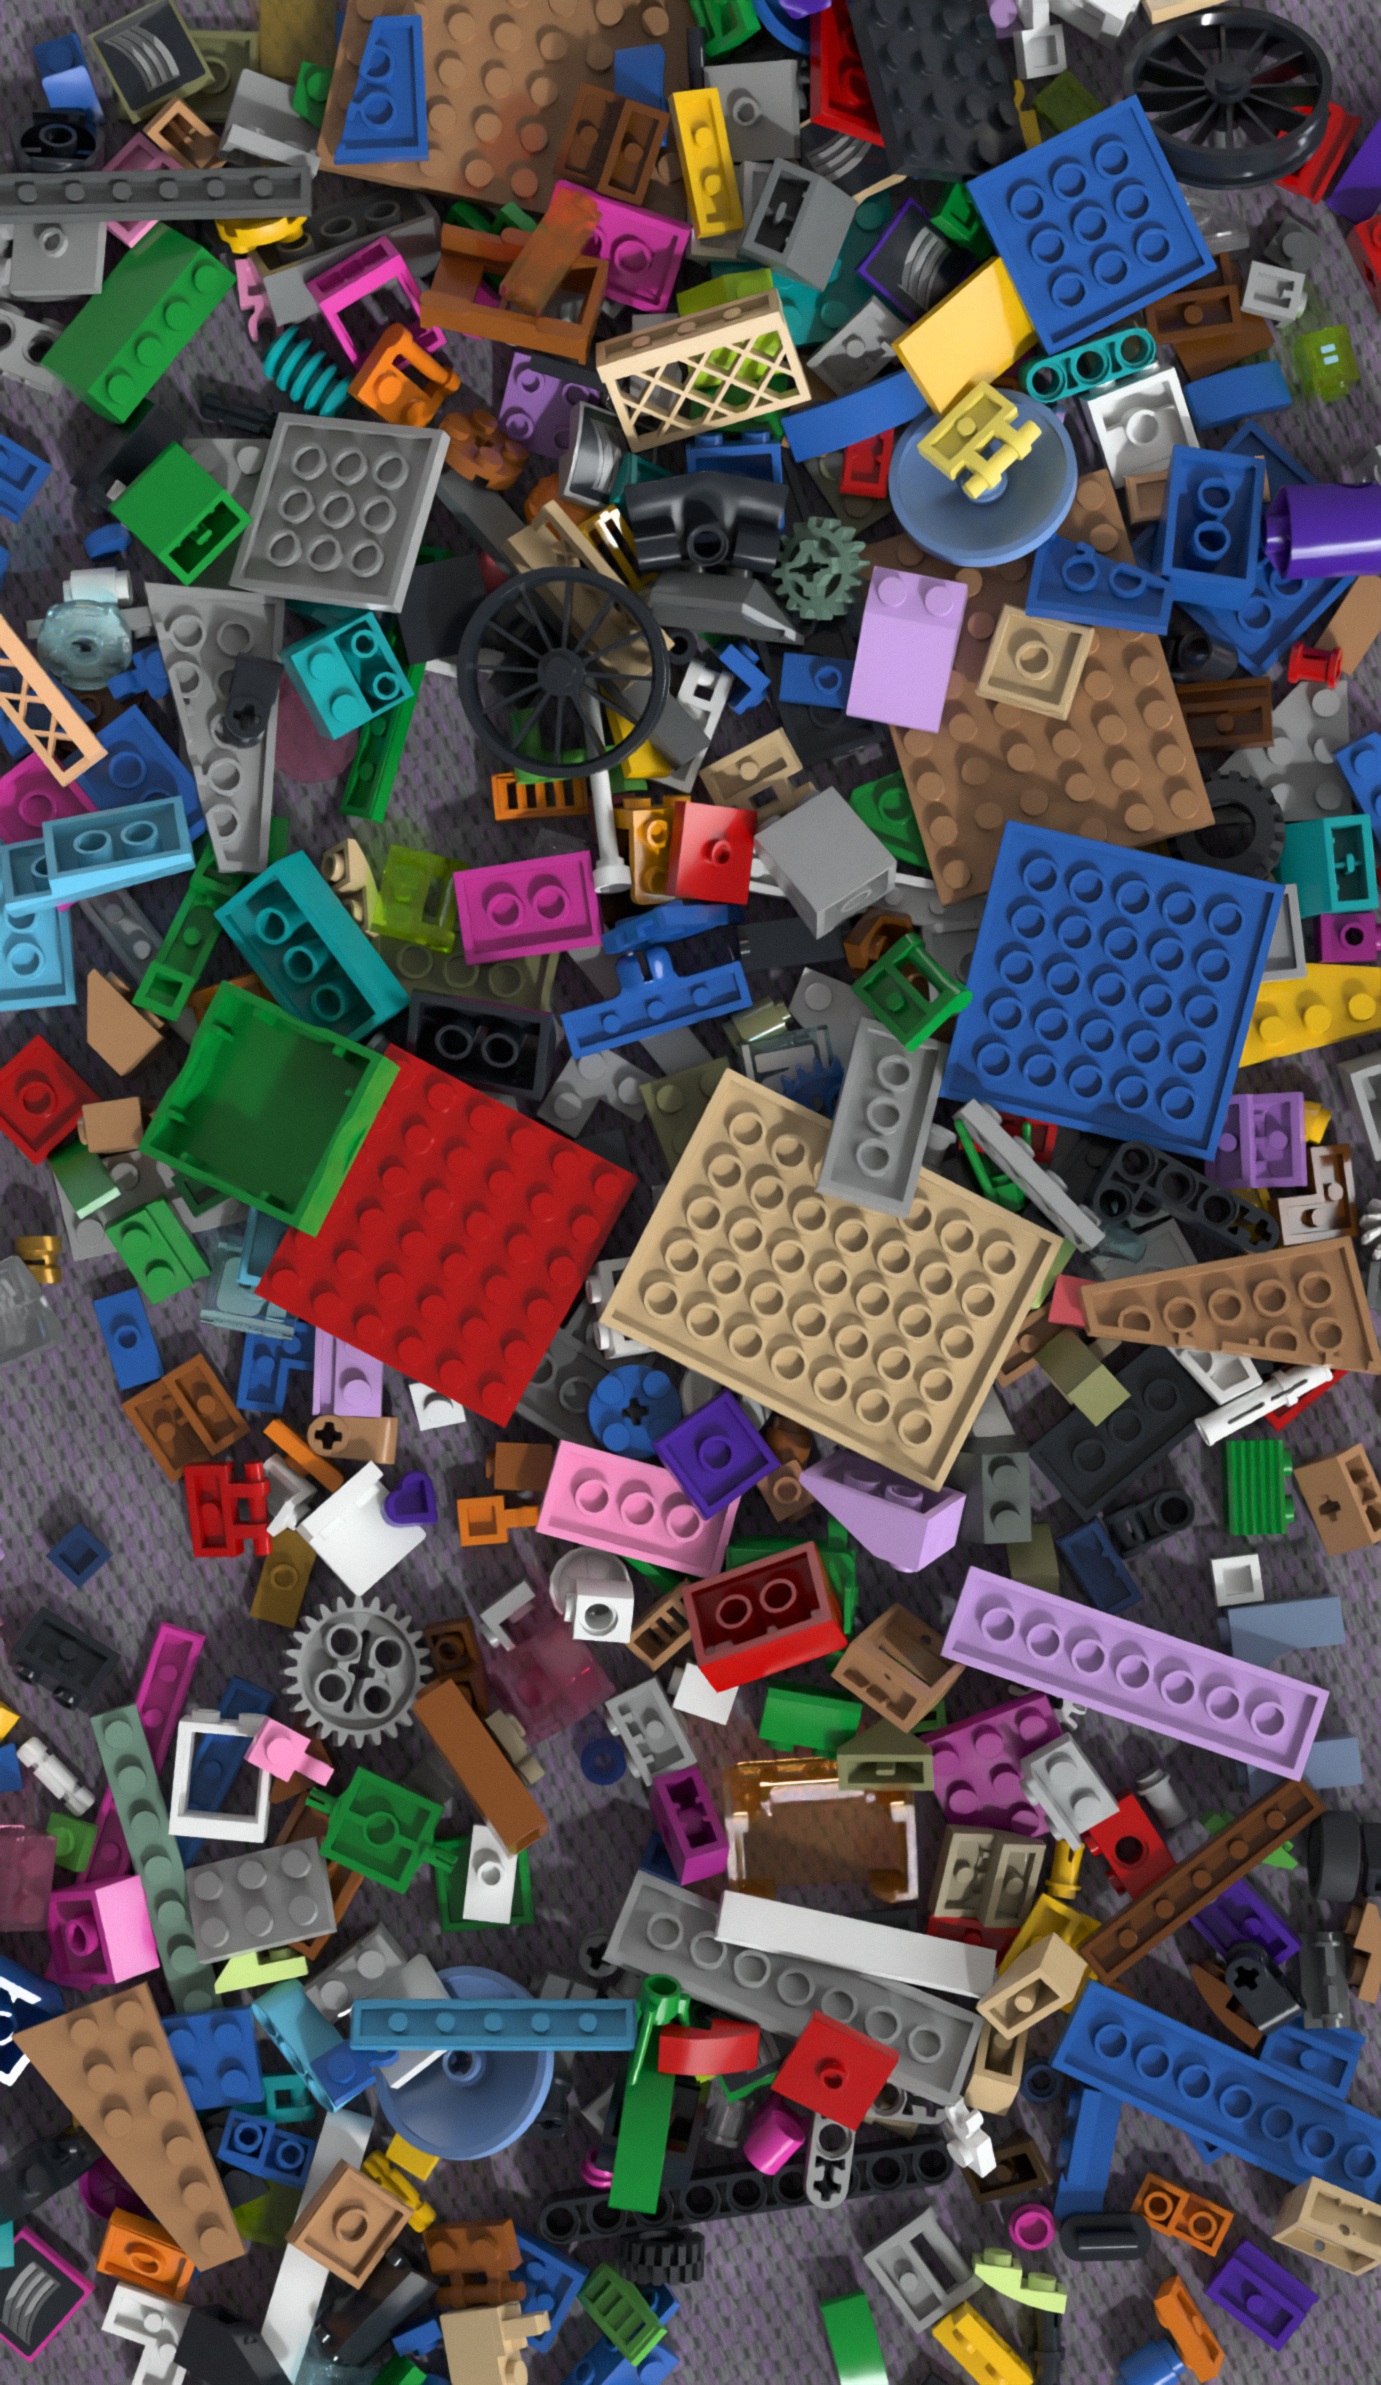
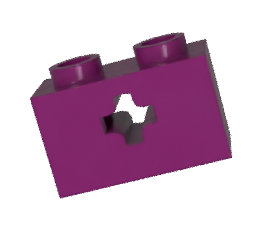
(689, 1825)

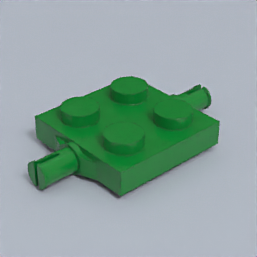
(381, 1829)

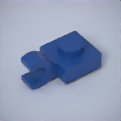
(148, 675)

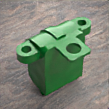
(838, 1559)

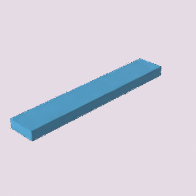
(494, 2024)

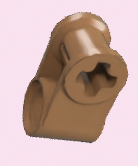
(361, 1439)

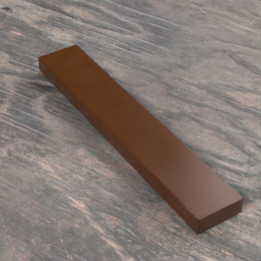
(1199, 1878)

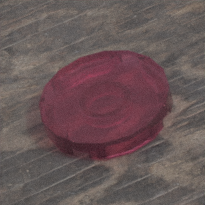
(301, 749)

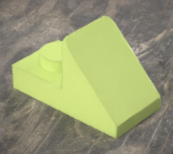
(255, 1969)

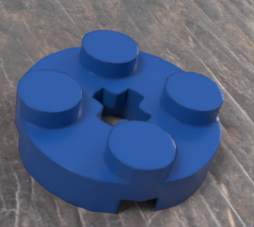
(613, 1394)

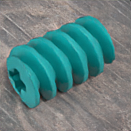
(306, 376)

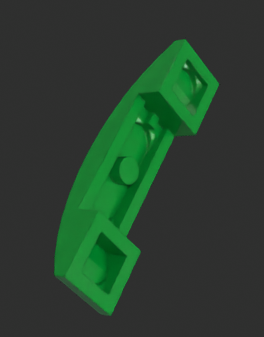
(189, 940)
(642, 2133)

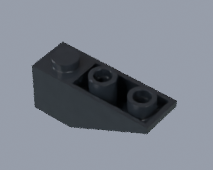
(226, 2350)

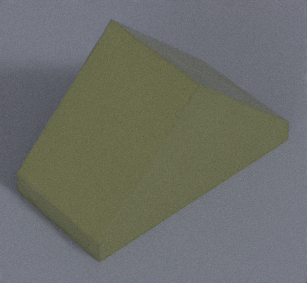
(1081, 1376)
(1034, 1561)
(885, 1761)

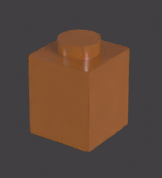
(520, 1465)

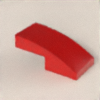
(722, 2050)

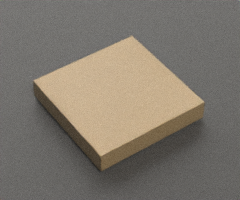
(1034, 662)

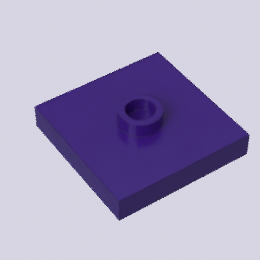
(715, 1454)

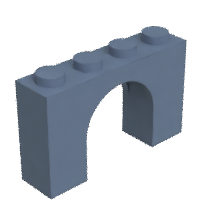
(1261, 1634)

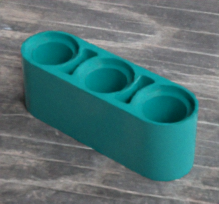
(1108, 363)

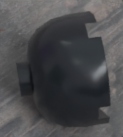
(57, 143)

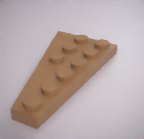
(1273, 1305)
(129, 2095)

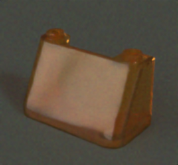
(798, 1829)

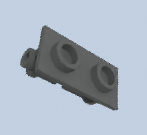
(1324, 1980)

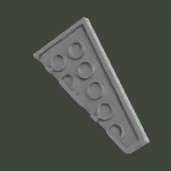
(199, 647)

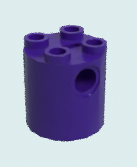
(1324, 530)

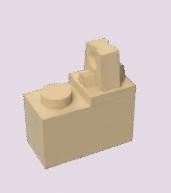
(487, 2342)

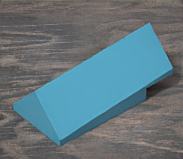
(96, 855)

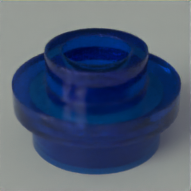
(597, 1775)

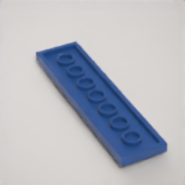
(1218, 2093)

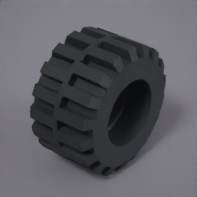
(1264, 813)

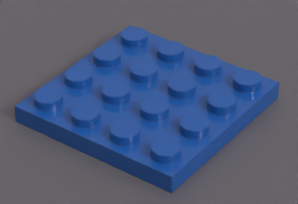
(1090, 226)
(1277, 607)

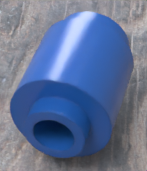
(1152, 2365)

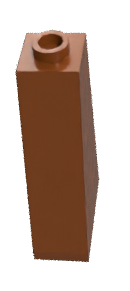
(479, 1767)

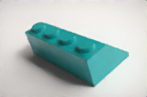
(311, 951)

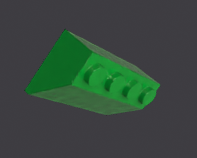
(138, 322)

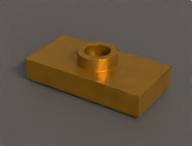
(284, 1579)

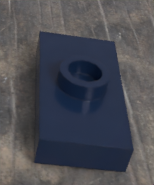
(1098, 1568)

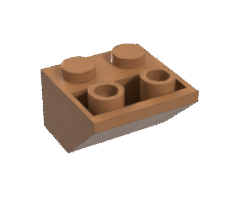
(120, 1031)

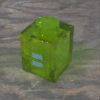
(1327, 363)

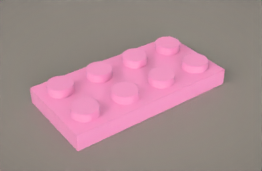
(631, 1512)

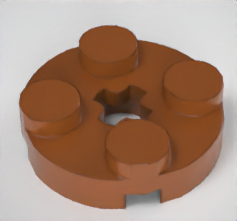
(483, 449)

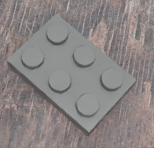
(260, 1900)

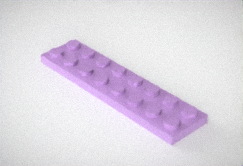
(1134, 1673)

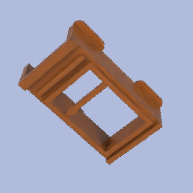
(458, 278)

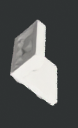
(354, 1537)

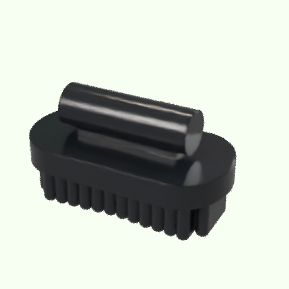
(1105, 2236)

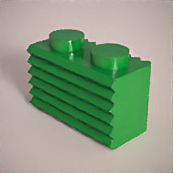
(1255, 1486)

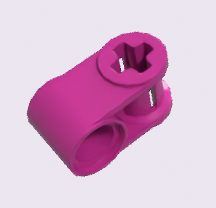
(774, 2134)

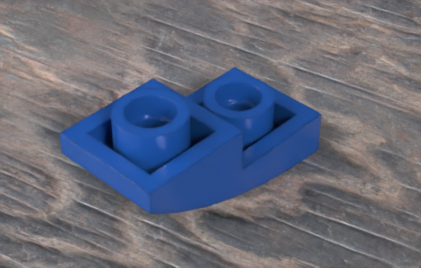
(641, 76)
(1237, 393)
(266, 2151)

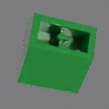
(180, 513)

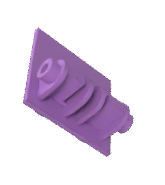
(538, 408)

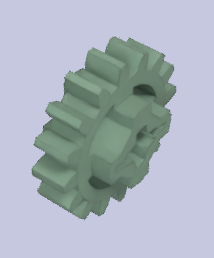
(812, 546)

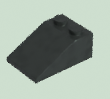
(996, 1488)

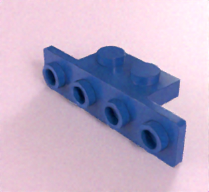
(1086, 2151)
(608, 2366)

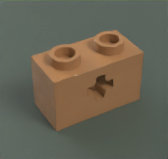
(115, 1124)
(1342, 1498)

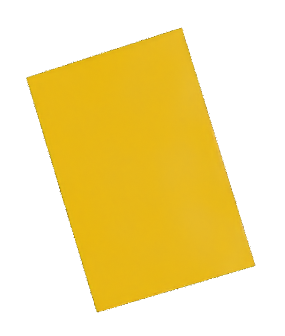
(966, 338)

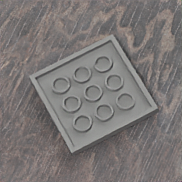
(340, 511)

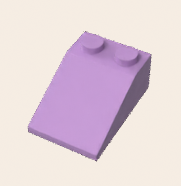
(906, 649)
(885, 1510)

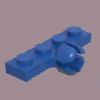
(654, 1002)

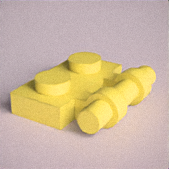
(969, 430)

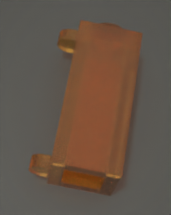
(551, 252)

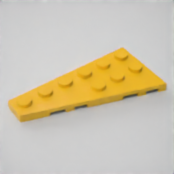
(1313, 1011)

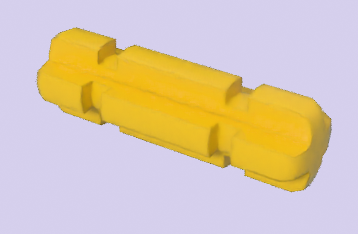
(377, 2168)

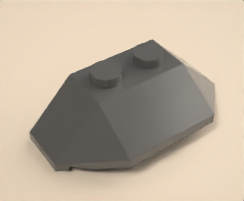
(718, 605)

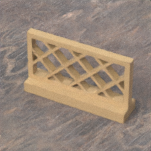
(695, 335)

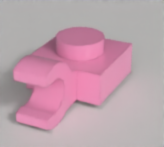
(283, 1751)

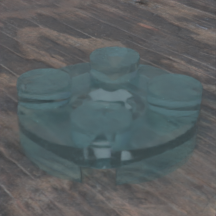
(89, 620)

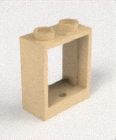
(1337, 2218)

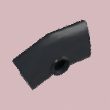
(676, 508)

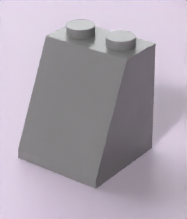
(825, 860)

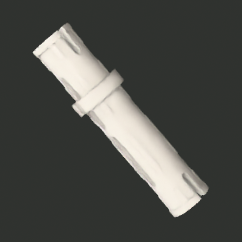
(1245, 1409)

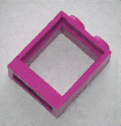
(356, 278)

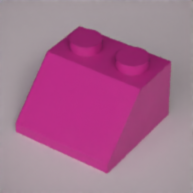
(101, 1931)

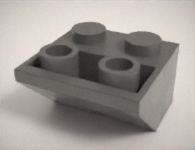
(797, 225)

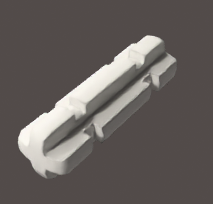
(56, 1776)

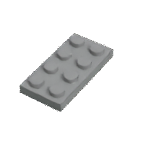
(882, 1120)

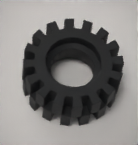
(662, 2256)

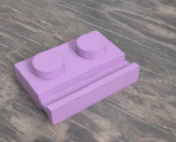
(345, 1379)

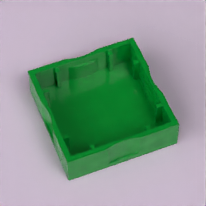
(269, 1108)

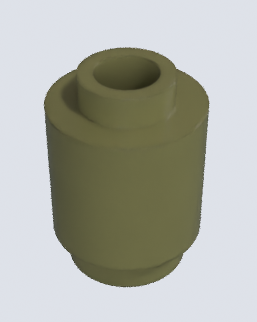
(757, 1021)

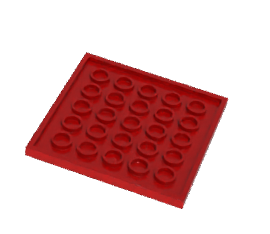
(453, 1240)

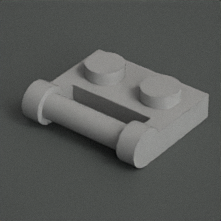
(909, 2277)

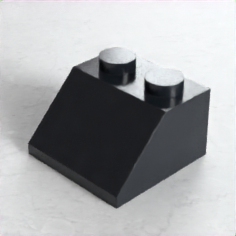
(684, 2128)

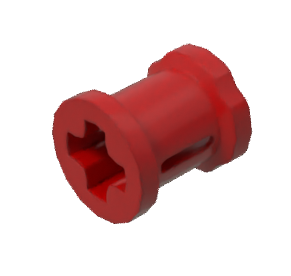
(1315, 664)

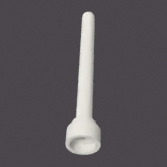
(611, 872)

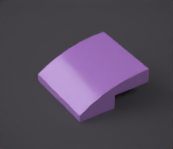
(1261, 1143)

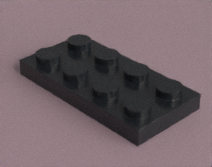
(1101, 1461)

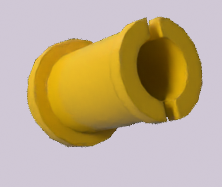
(1065, 1871)

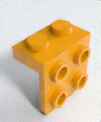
(649, 845)

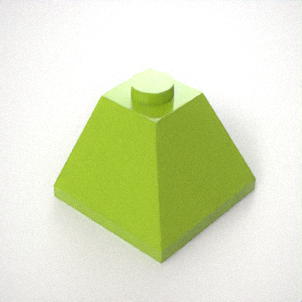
(721, 291)

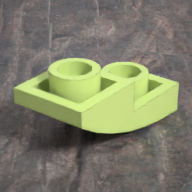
(1005, 2275)

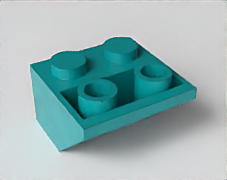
(345, 674)
(1330, 865)

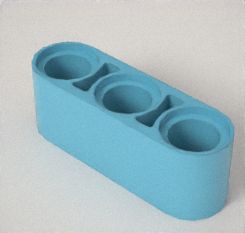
(298, 2032)

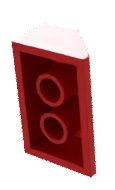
(764, 1617)

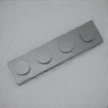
(1041, 1187)

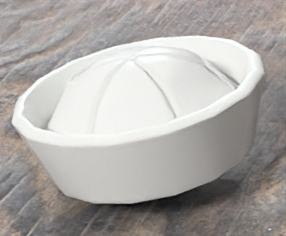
(584, 1563)

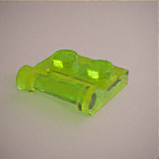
(404, 896)

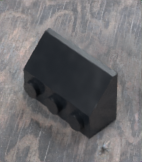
(483, 1042)

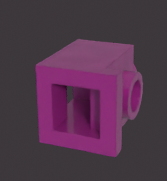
(1330, 938)

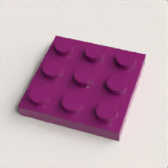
(981, 1767)

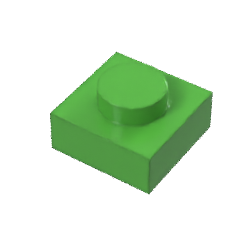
(74, 1840)

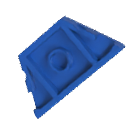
(668, 925)

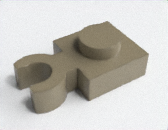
(507, 1735)

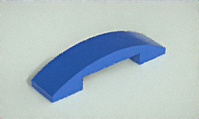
(852, 416)

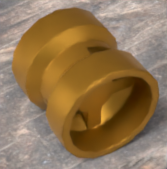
(41, 1248)

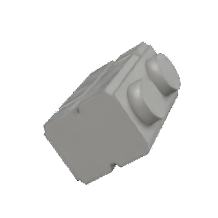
(355, 1973)

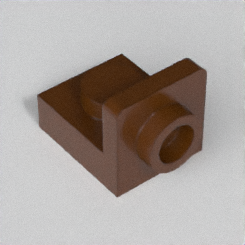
(874, 936)

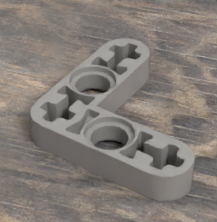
(841, 2175)

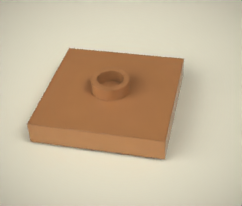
(349, 2224)

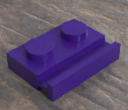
(1246, 1915)
(1260, 2293)

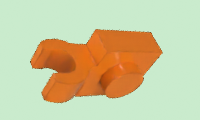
(487, 1519)

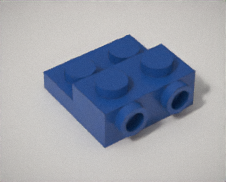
(751, 457)

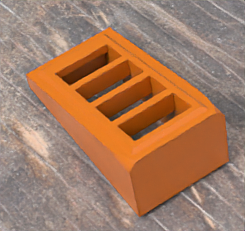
(523, 813)

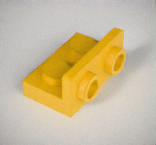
(980, 2348)

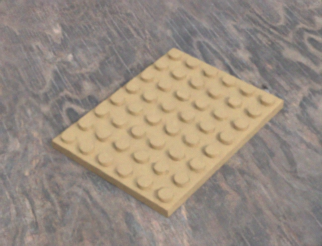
(823, 1305)

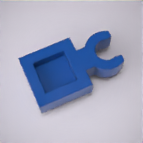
(349, 2071)

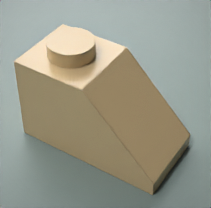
(1033, 1986)
(994, 2071)

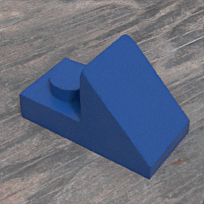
(68, 78)

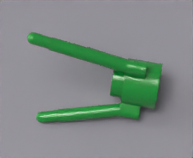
(995, 1186)
(659, 2002)

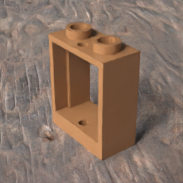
(885, 1682)

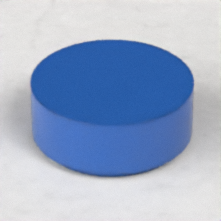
(107, 542)

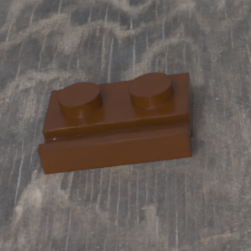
(1228, 714)

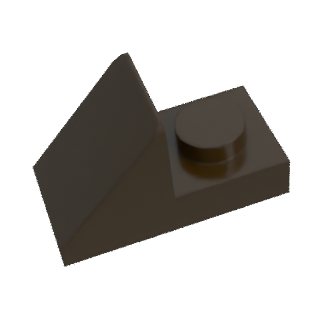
(1017, 2170)

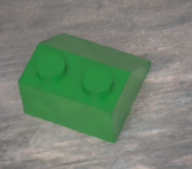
(808, 1717)

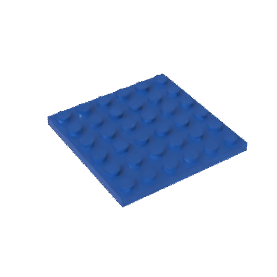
(1111, 989)

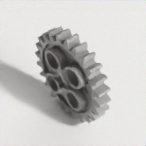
(316, 1659)

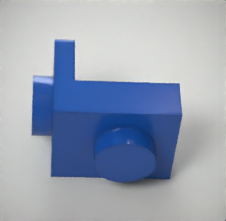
(741, 662)

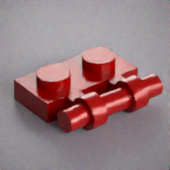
(215, 1508)

